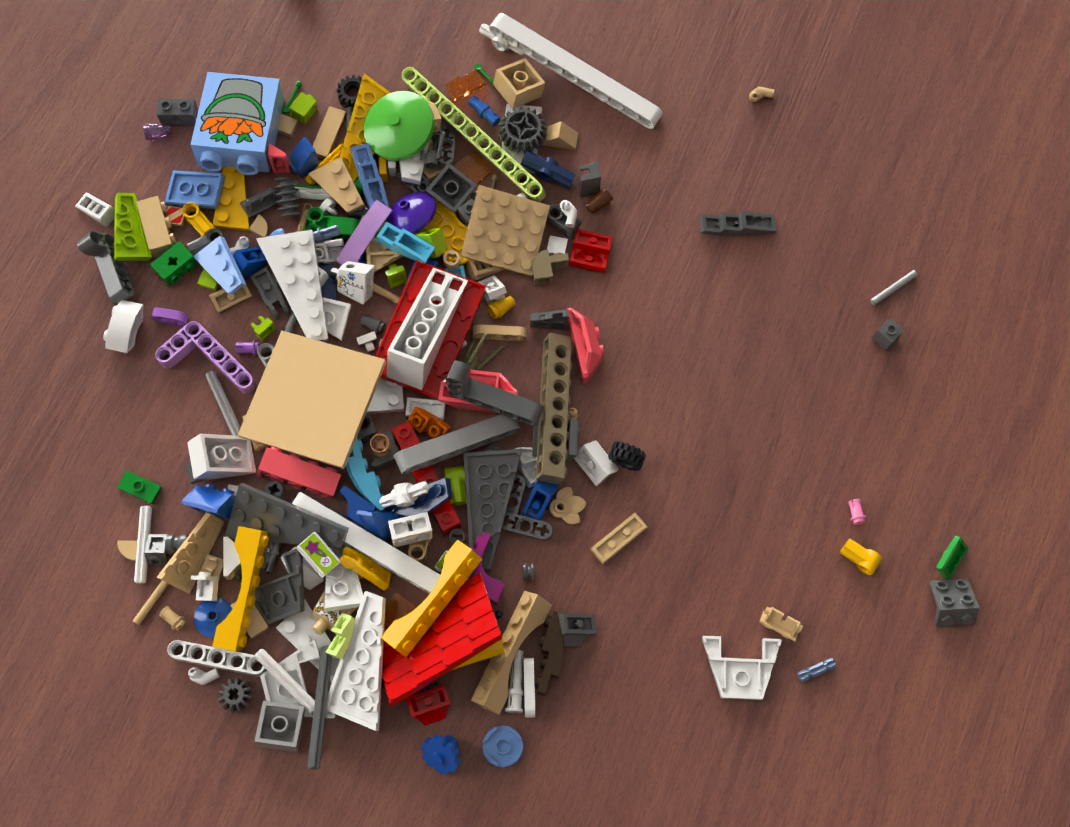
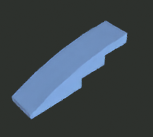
(368, 175)

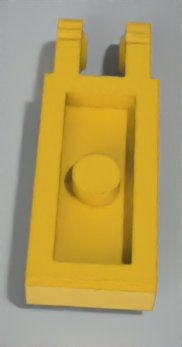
(365, 567)

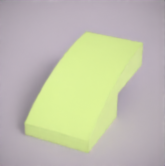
(343, 629)

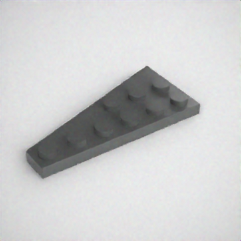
(488, 491)
(280, 519)

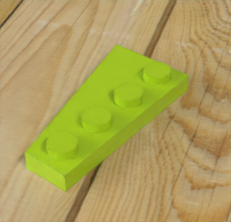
(129, 235)

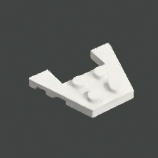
(741, 677)
(276, 692)

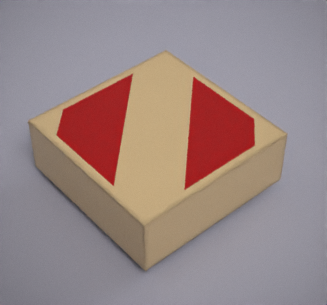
(176, 216)

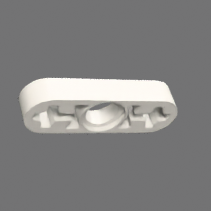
(529, 688)

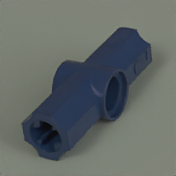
(547, 169)

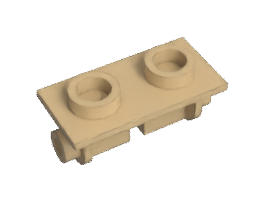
(773, 620)

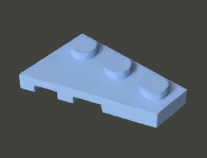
(221, 265)

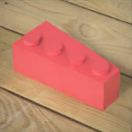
(298, 473)

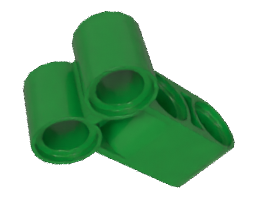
(345, 224)

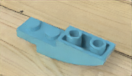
(365, 482)

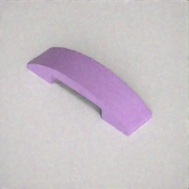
(364, 233)

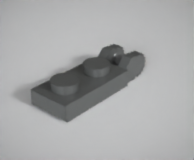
(269, 291)

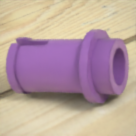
(247, 347)

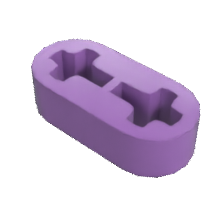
(169, 316)

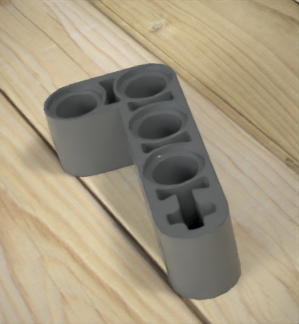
(112, 272)

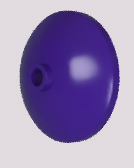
(412, 212)

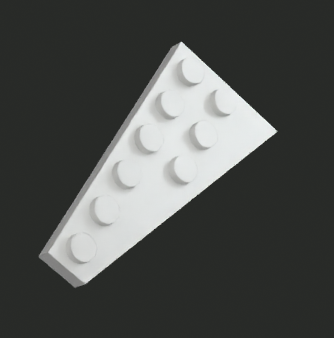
(358, 678)

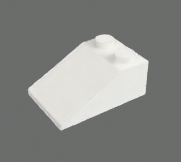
(220, 456)

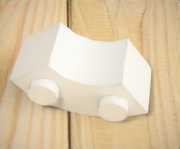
(123, 326)

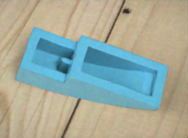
(404, 243)

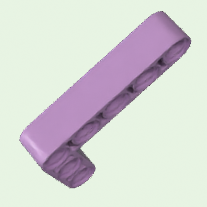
(211, 352)

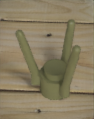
(472, 360)

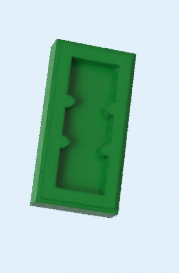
(139, 487)
(952, 557)

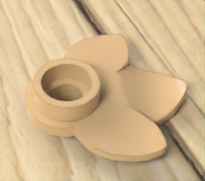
(570, 506)

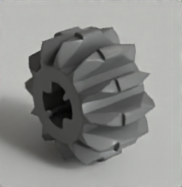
(242, 693)

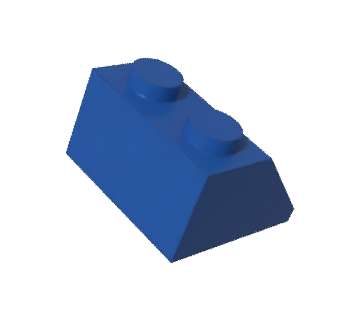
(210, 500)

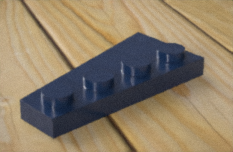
(438, 494)

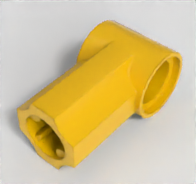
(198, 220)
(866, 559)

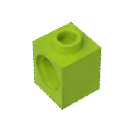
(303, 107)

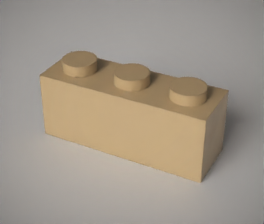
(156, 225)

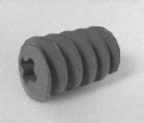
(287, 196)

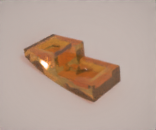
(466, 85)

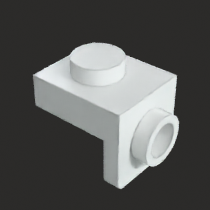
(206, 586)

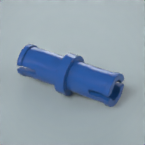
(484, 111)

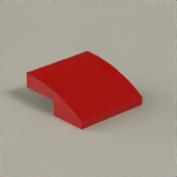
(590, 251)

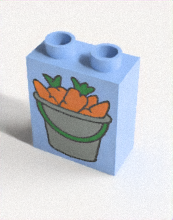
(237, 122)

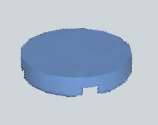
(502, 746)

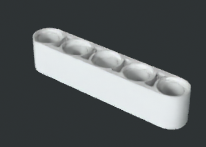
(208, 658)

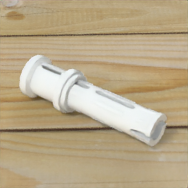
(515, 689)

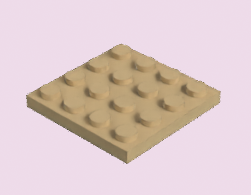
(505, 230)

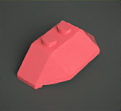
(585, 343)
(491, 378)

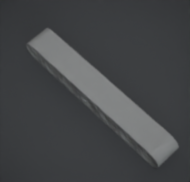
(455, 443)

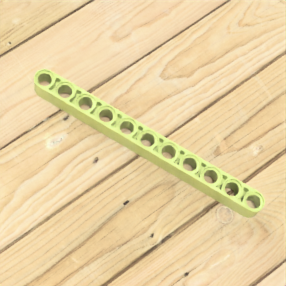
(478, 139)

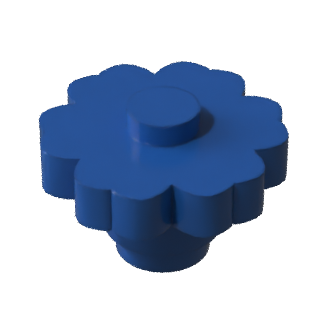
(441, 753)

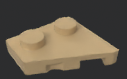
(379, 255)

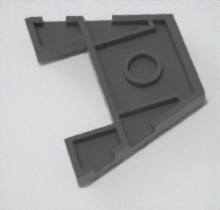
(283, 595)

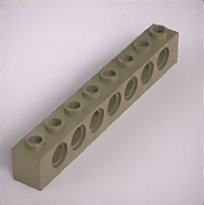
(545, 469)

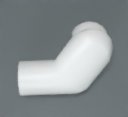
(202, 677)

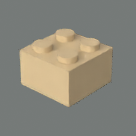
(518, 83)

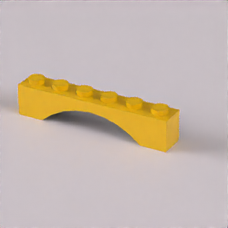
(250, 548)
(408, 630)

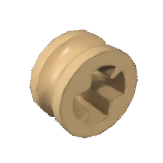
(453, 254)

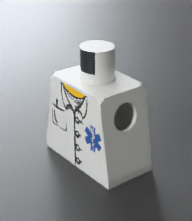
(354, 280)

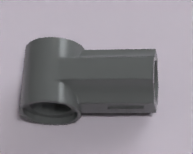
(200, 243)

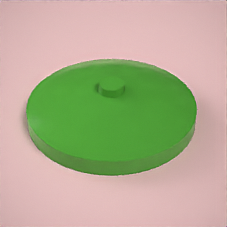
(399, 125)

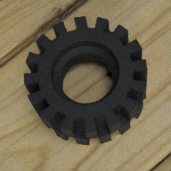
(344, 87)
(627, 456)

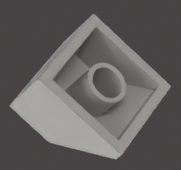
(280, 726)

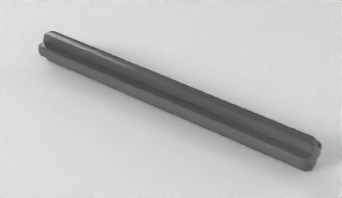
(319, 710)

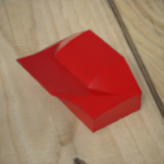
(429, 705)

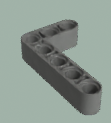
(490, 397)

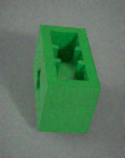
(178, 256)

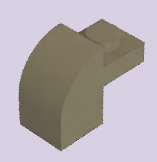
(544, 264)

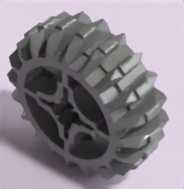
(515, 123)

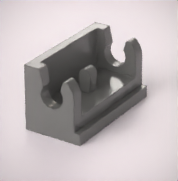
(590, 183)

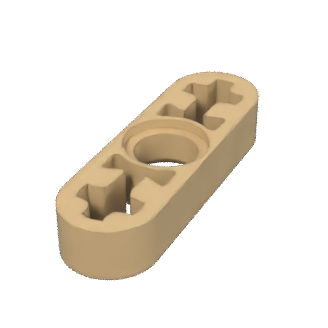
(502, 333)

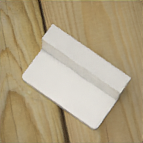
(595, 462)

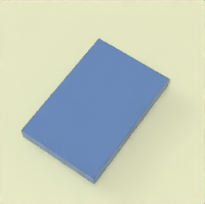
(195, 187)

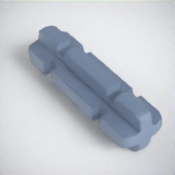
(816, 670)

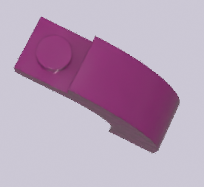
(493, 587)

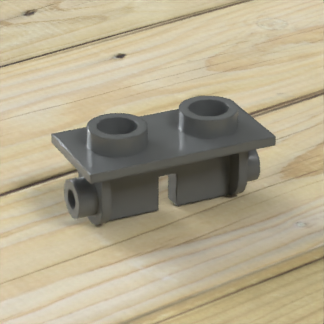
(260, 202)

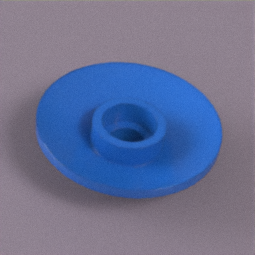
(201, 617)

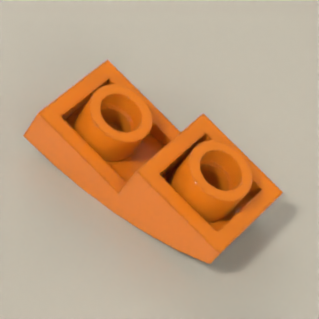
(426, 422)

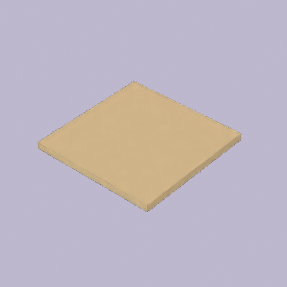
(312, 399)

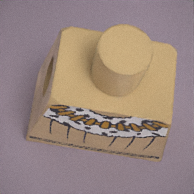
(326, 620)

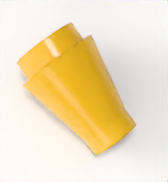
(500, 307)

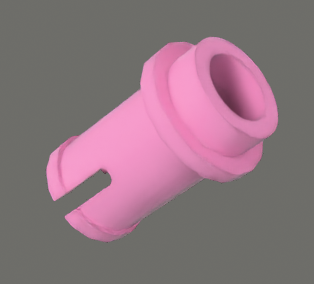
(856, 512)

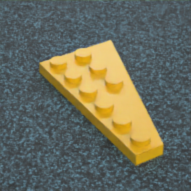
(367, 96)

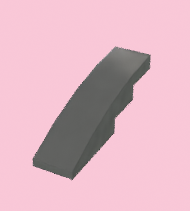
(737, 224)

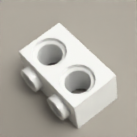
(410, 529)

